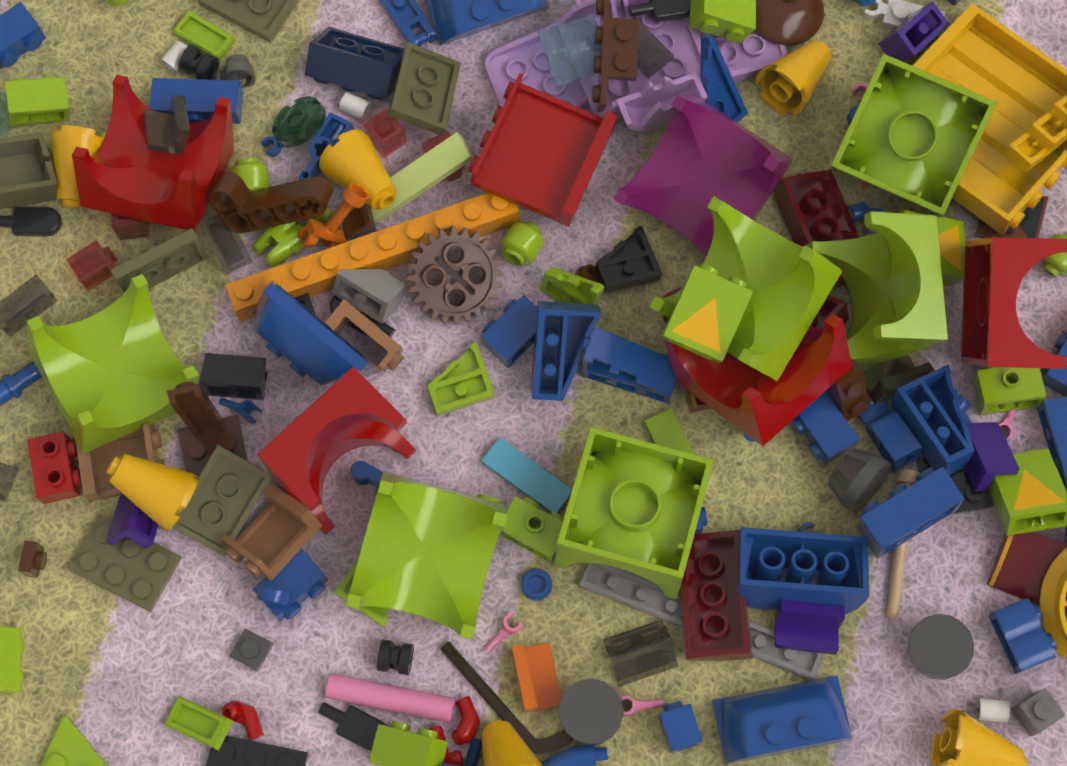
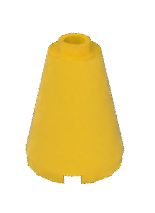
(794, 77)
(63, 145)
(358, 162)
(153, 487)
(972, 744)
(505, 747)

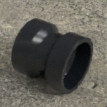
(197, 63)
(395, 657)

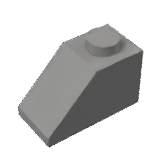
(370, 291)

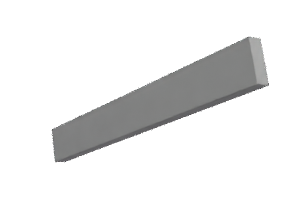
(650, 599)

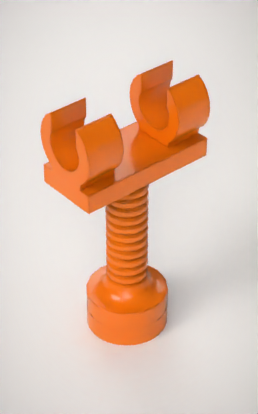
(332, 236)

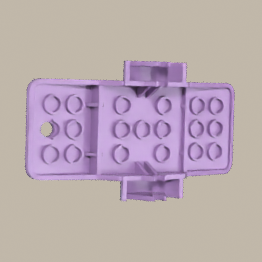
(642, 102)

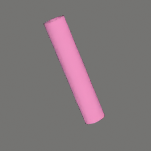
(390, 698)

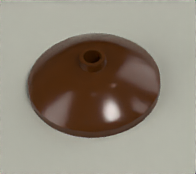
(788, 20)

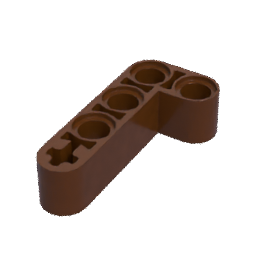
(268, 207)

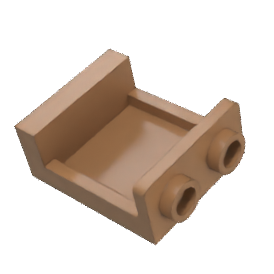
(346, 312)
(94, 463)
(273, 535)

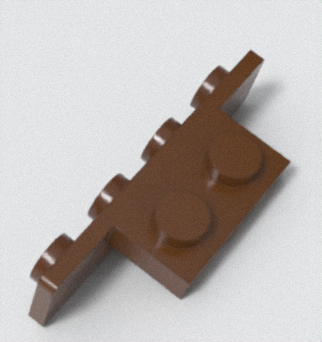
(617, 51)

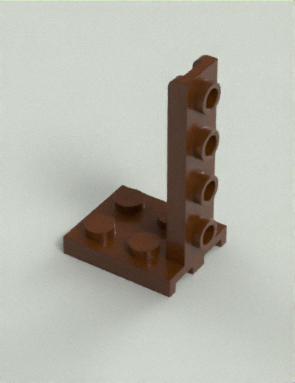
(204, 427)

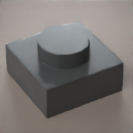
(251, 650)

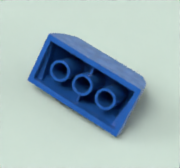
(467, 17)
(303, 337)
(802, 568)
(781, 720)

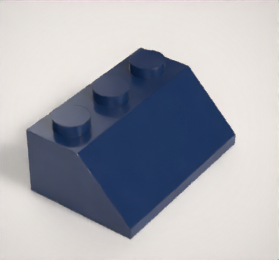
(353, 62)

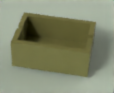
(25, 171)

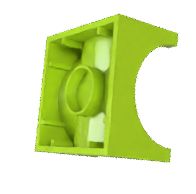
(913, 135)
(785, 282)
(892, 286)
(109, 368)
(634, 508)
(427, 552)

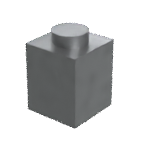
(1038, 712)

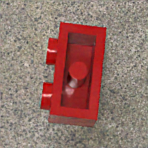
(54, 467)

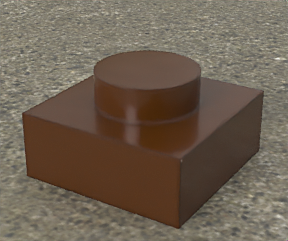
(359, 222)
(32, 559)

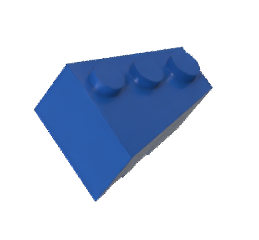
(559, 342)
(628, 366)
(935, 419)

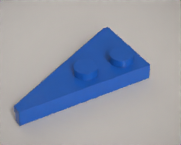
(718, 81)

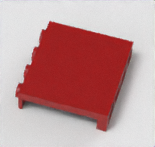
(540, 152)

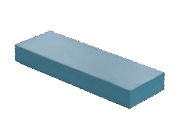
(527, 476)

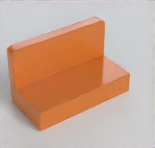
(537, 677)

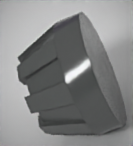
(858, 478)
(940, 646)
(590, 712)

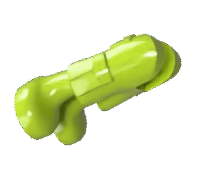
(287, 240)

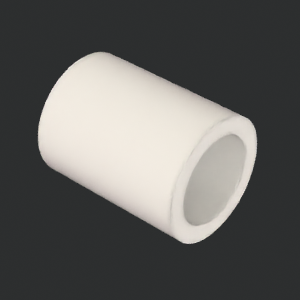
(173, 55)
(355, 106)
(993, 710)

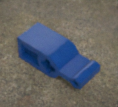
(328, 134)
(891, 435)

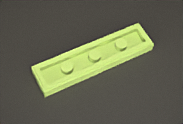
(426, 173)

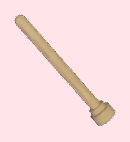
(905, 477)

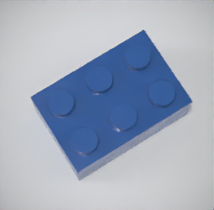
(909, 511)

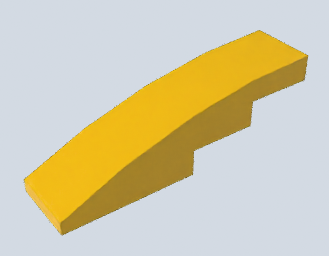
(1041, 137)

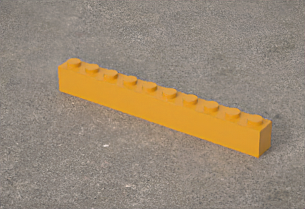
(377, 250)

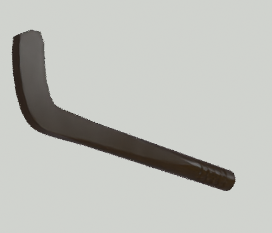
(537, 746)

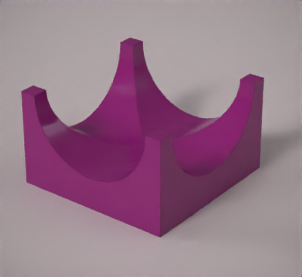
(700, 159)

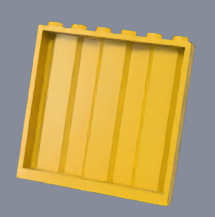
(1025, 84)

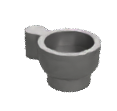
(237, 68)

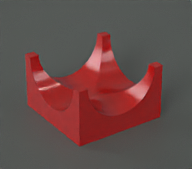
(152, 183)
(989, 314)
(757, 401)
(340, 420)

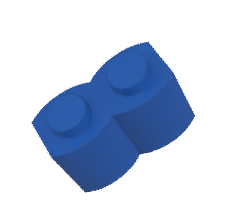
(1022, 635)

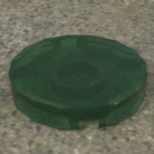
(299, 122)

